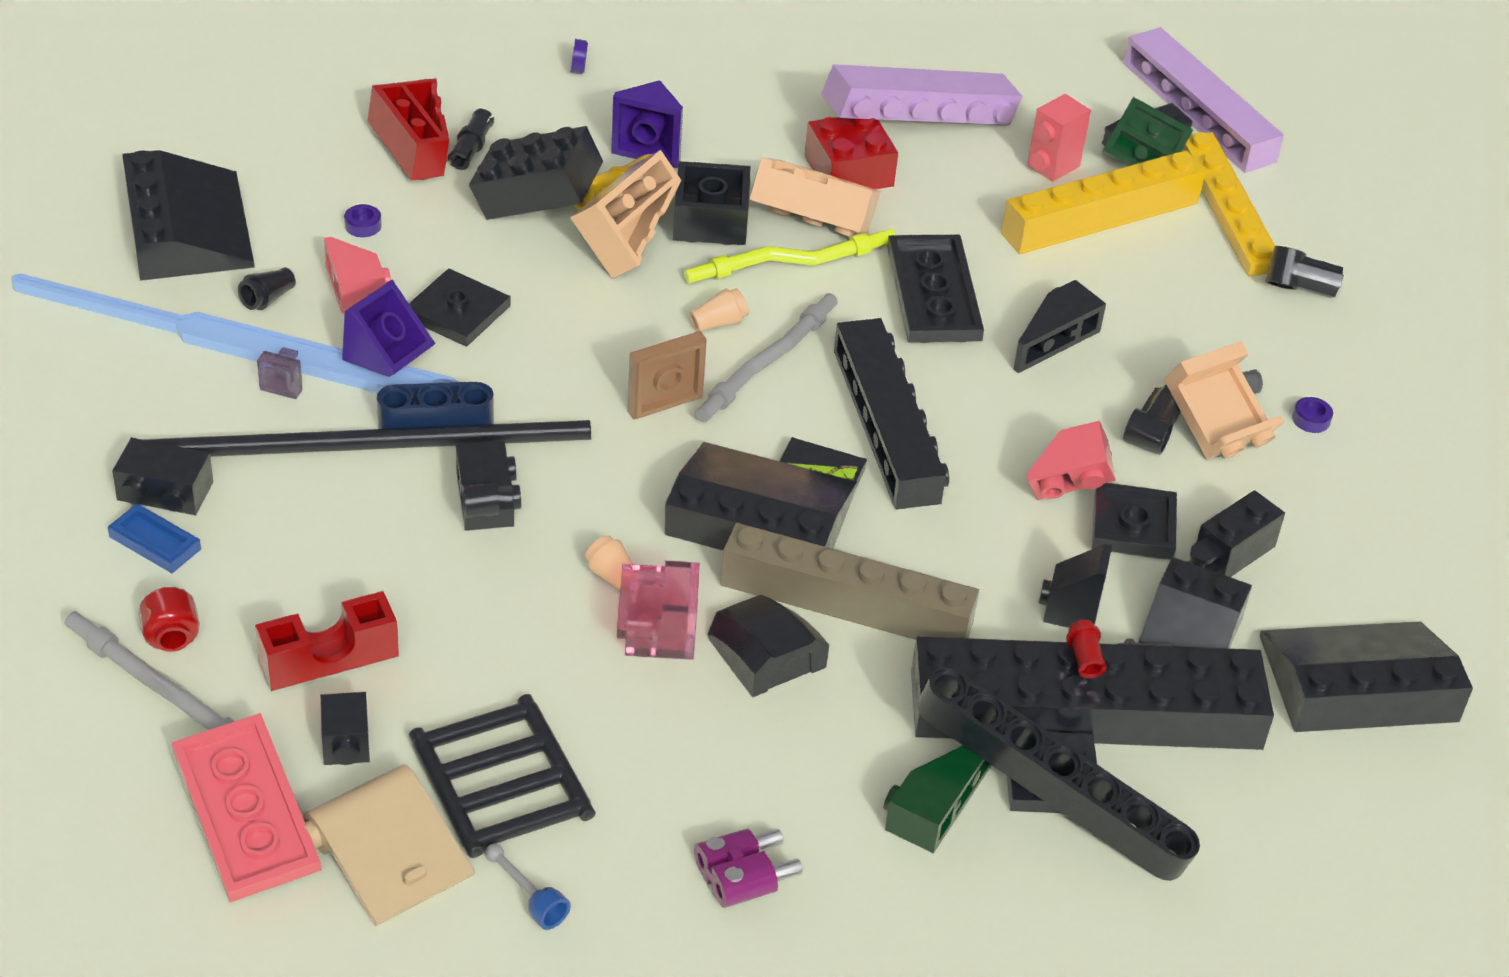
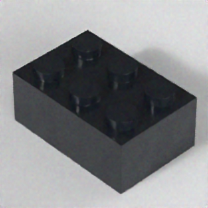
(536, 172)

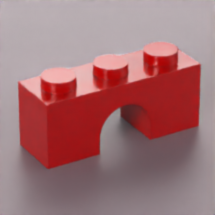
(359, 638)

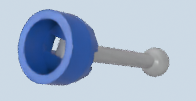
(545, 906)

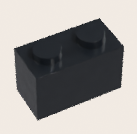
(163, 476)

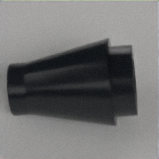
(263, 288)

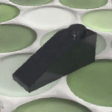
(1062, 321)

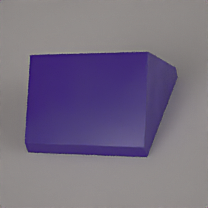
(647, 121)
(383, 332)

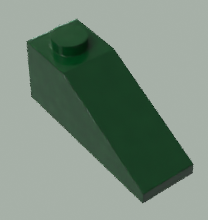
(933, 797)

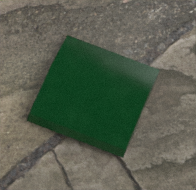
(1145, 135)

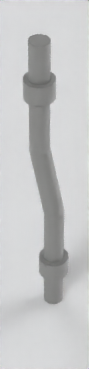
(725, 392)
(106, 644)

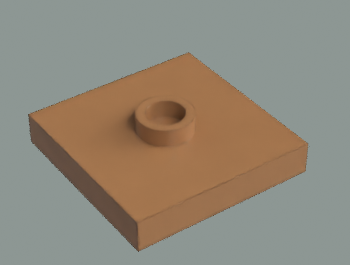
(666, 375)

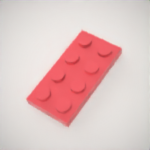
(246, 807)

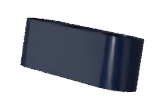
(435, 405)

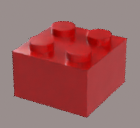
(852, 151)

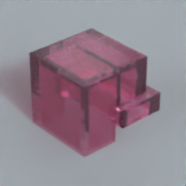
(659, 609)

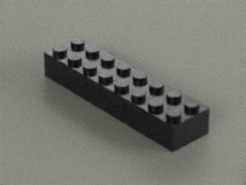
(1141, 699)

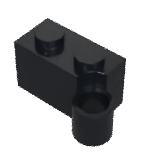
(486, 485)

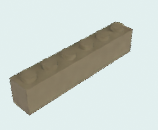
(846, 585)

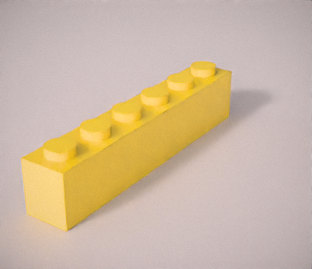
(1102, 202)

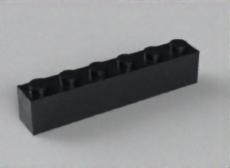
(890, 414)

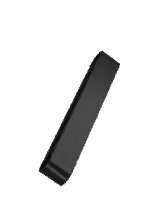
(1077, 778)

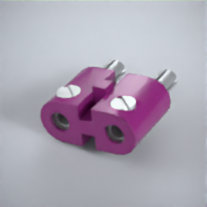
(739, 869)

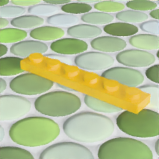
(1232, 205)

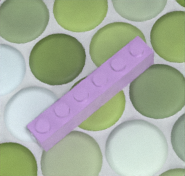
(920, 95)
(1210, 103)

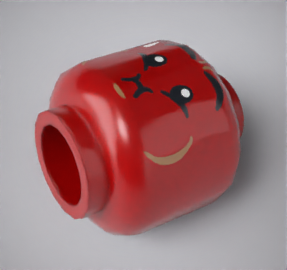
(169, 619)

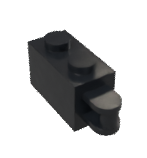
(1238, 535)

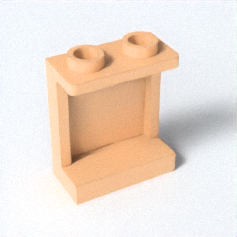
(1220, 403)

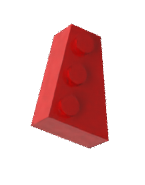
(411, 126)

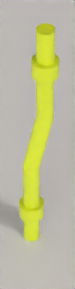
(723, 266)

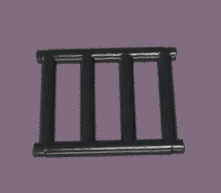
(458, 807)

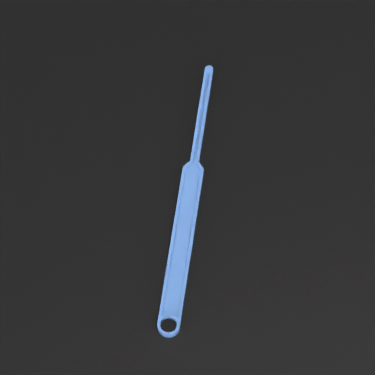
(228, 336)

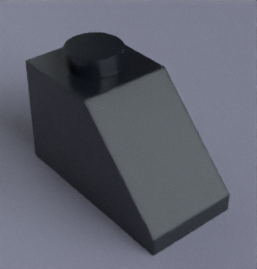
(1076, 587)

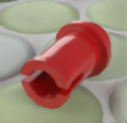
(1084, 639)

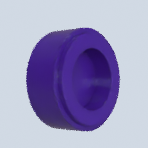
(579, 56)
(362, 220)
(1312, 414)

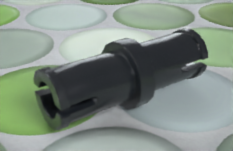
(471, 139)

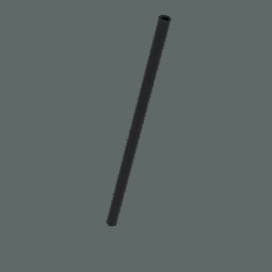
(383, 438)

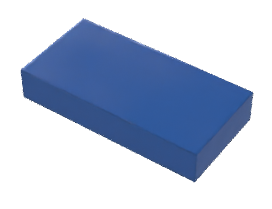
(154, 538)

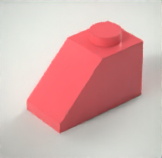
(352, 271)

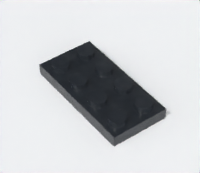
(935, 288)

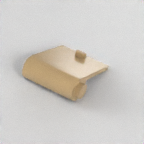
(389, 836)

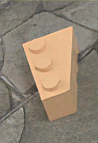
(814, 196)
(626, 211)

